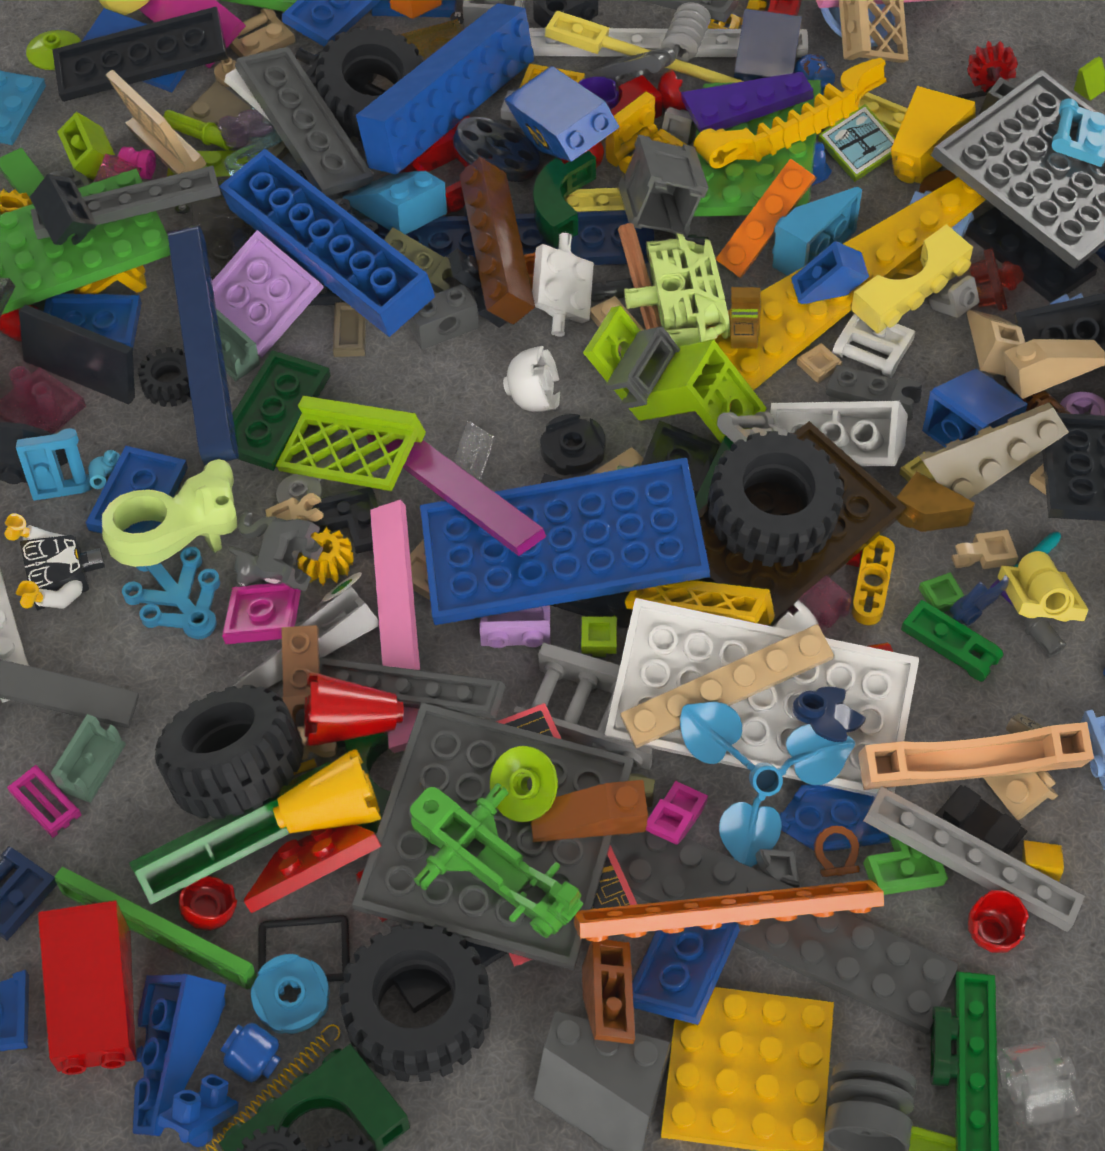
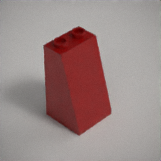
(88, 987)

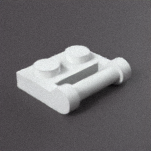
(890, 341)

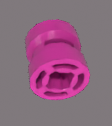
(145, 159)

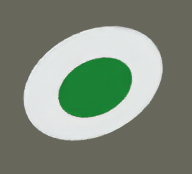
(342, 586)

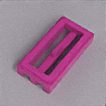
(60, 820)

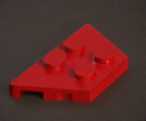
(307, 860)

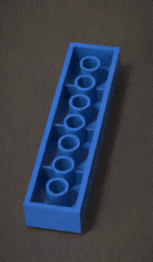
(445, 88)
(328, 242)

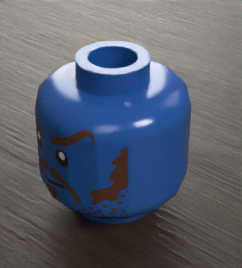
(815, 68)

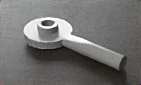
(299, 485)

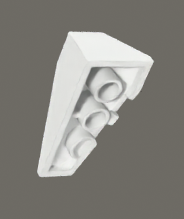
(865, 430)

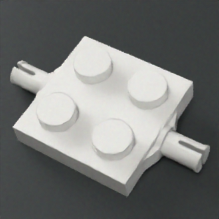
(562, 284)

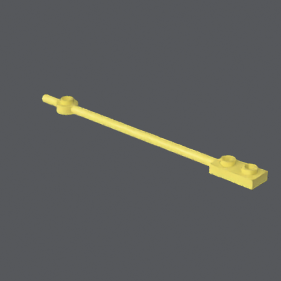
(594, 36)

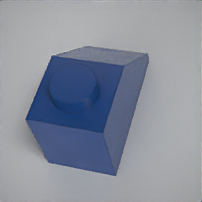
(830, 274)

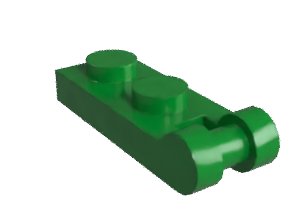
(952, 640)

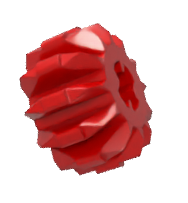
(991, 64)

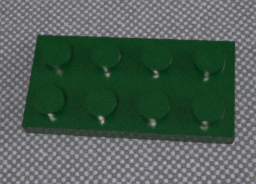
(271, 406)

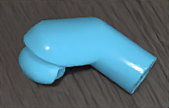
(101, 468)

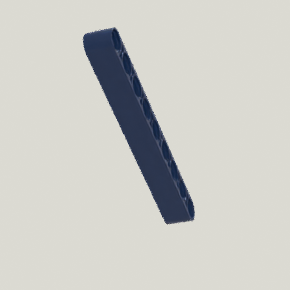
(202, 345)

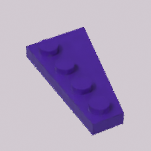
(744, 101)

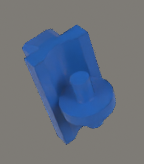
(197, 1113)

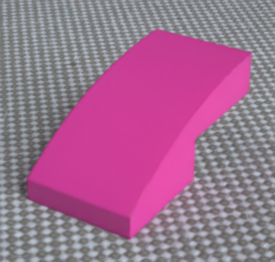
(676, 813)

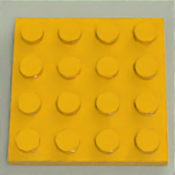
(751, 1073)

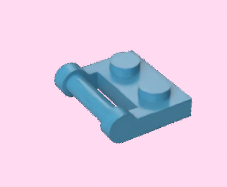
(43, 468)

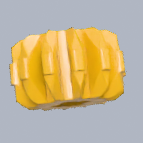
(334, 558)

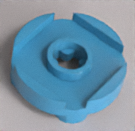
(310, 1003)

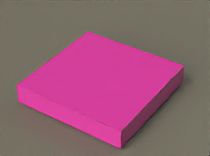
(260, 612)

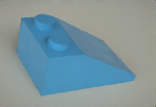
(401, 200)
(814, 228)

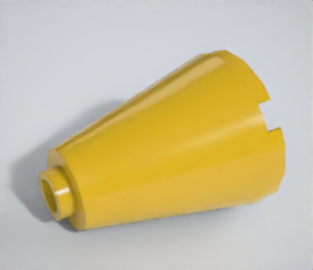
(330, 798)

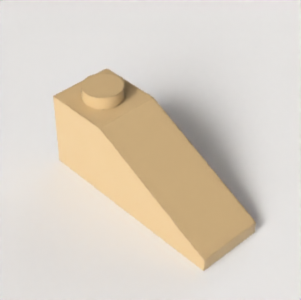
(1049, 362)

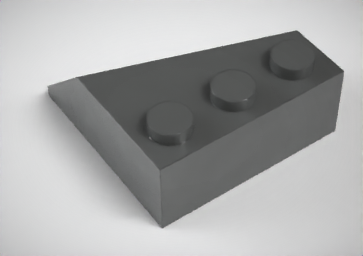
(601, 1084)

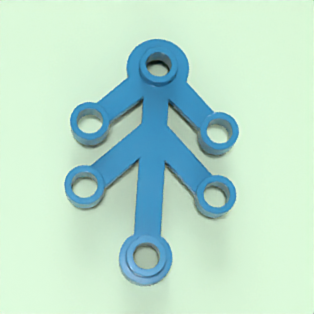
(177, 596)

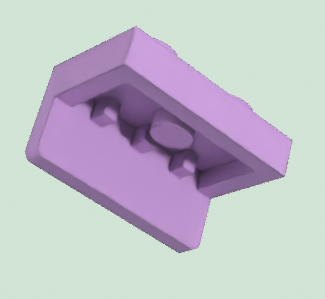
(515, 628)

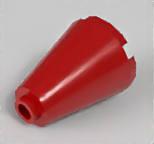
(347, 710)

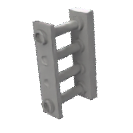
(588, 674)

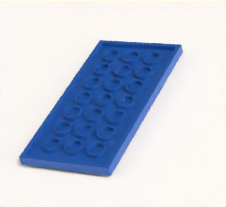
(600, 540)

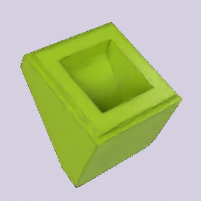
(1091, 79)

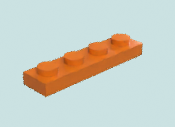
(760, 223)

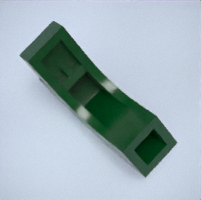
(551, 187)

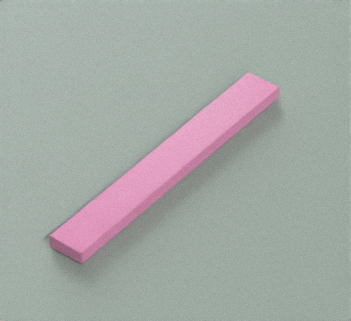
(395, 602)

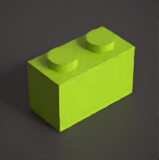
(84, 144)

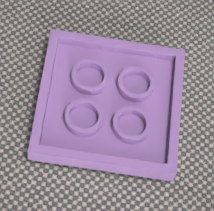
(263, 291)

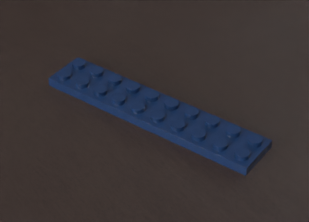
(596, 238)

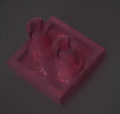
(39, 400)

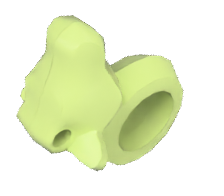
(199, 508)

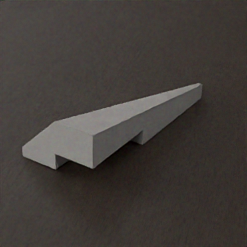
(338, 623)

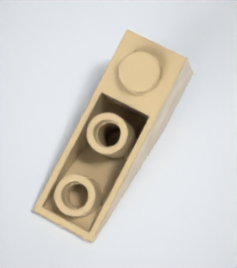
(991, 338)

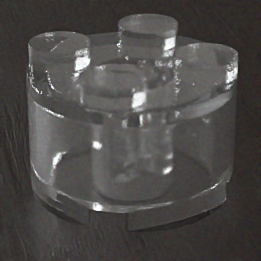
(1038, 1082)

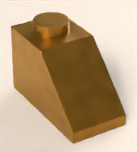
(933, 505)

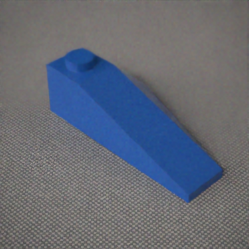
(179, 1023)

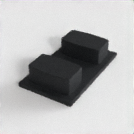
(978, 818)

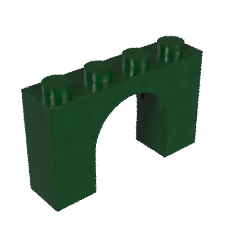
(338, 1084)

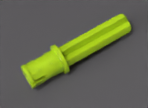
(206, 132)

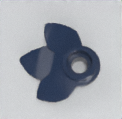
(970, 606)
(827, 713)

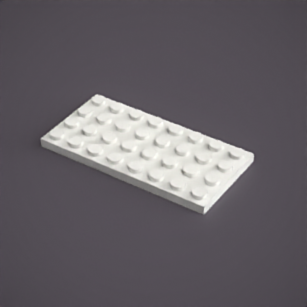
(679, 644)

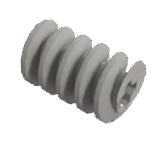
(687, 30)

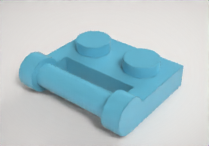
(1090, 135)

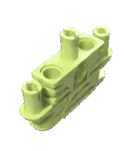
(684, 290)

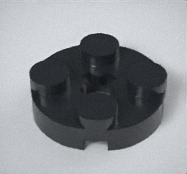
(572, 459)

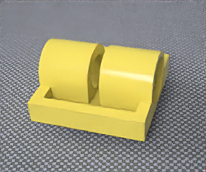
(1042, 590)

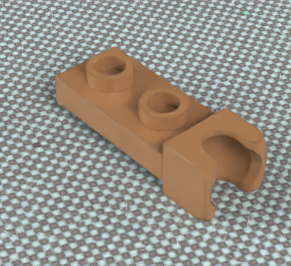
(299, 659)

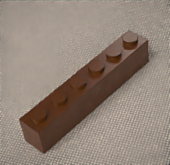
(496, 241)

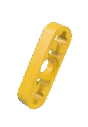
(879, 592)

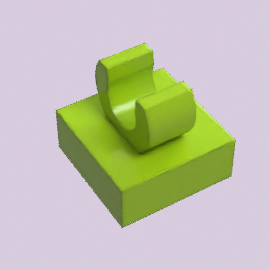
(599, 636)

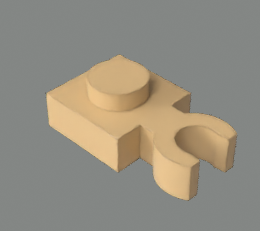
(294, 509)

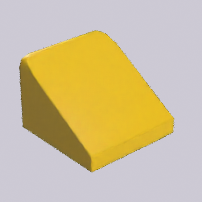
(1044, 858)

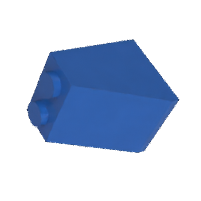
(967, 406)

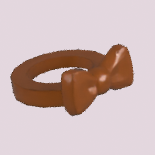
(849, 866)

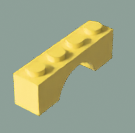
(885, 300)

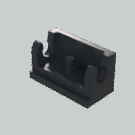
(62, 209)

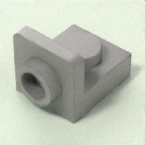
(956, 298)

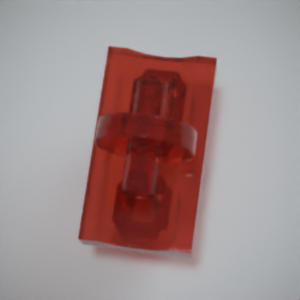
(993, 292)

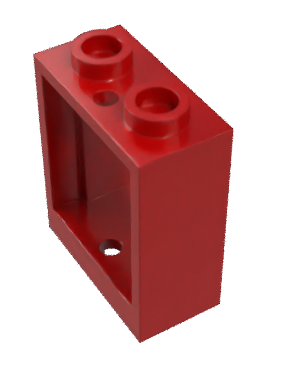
(436, 156)

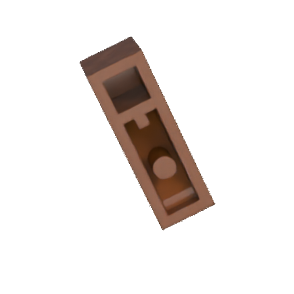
(594, 812)
(609, 991)

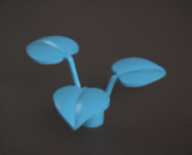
(745, 828)

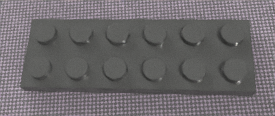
(304, 121)

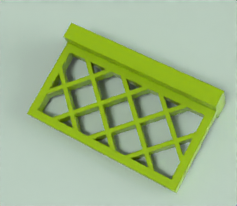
(361, 421)

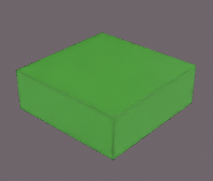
(941, 591)

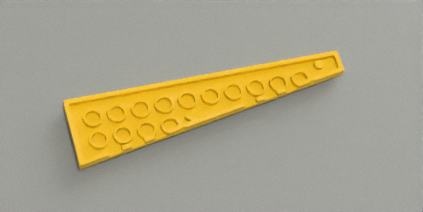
(885, 247)

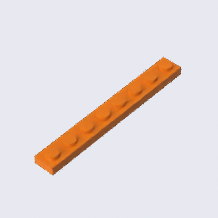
(742, 908)

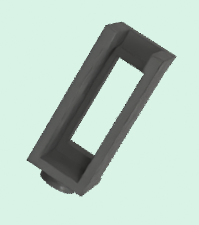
(642, 365)

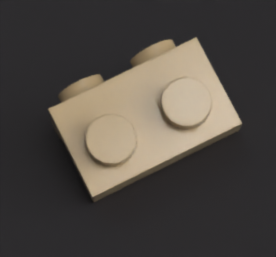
(1023, 791)

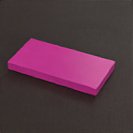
(165, 9)

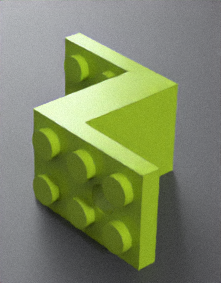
(695, 379)

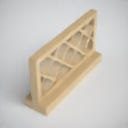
(857, 30)
(155, 131)

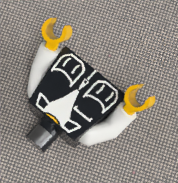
(52, 565)

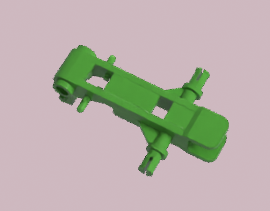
(497, 865)

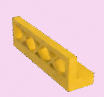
(713, 598)

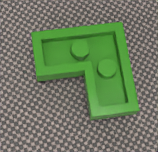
(904, 869)

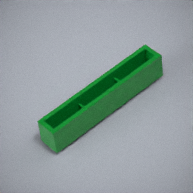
(210, 847)

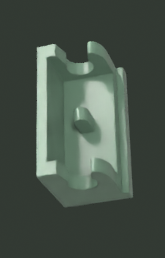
(238, 349)
(87, 759)

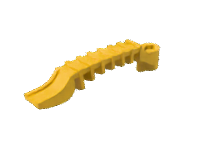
(724, 147)

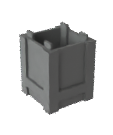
(662, 186)

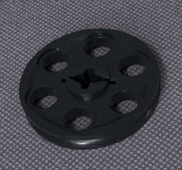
(498, 145)

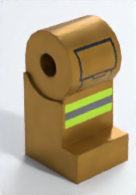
(745, 317)

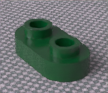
(943, 1063)

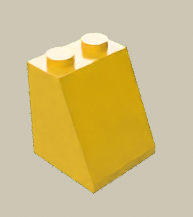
(927, 122)

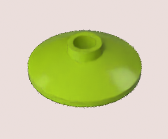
(40, 48)
(513, 772)

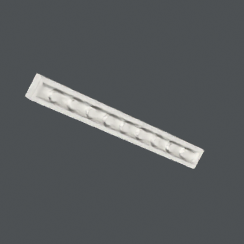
(714, 44)

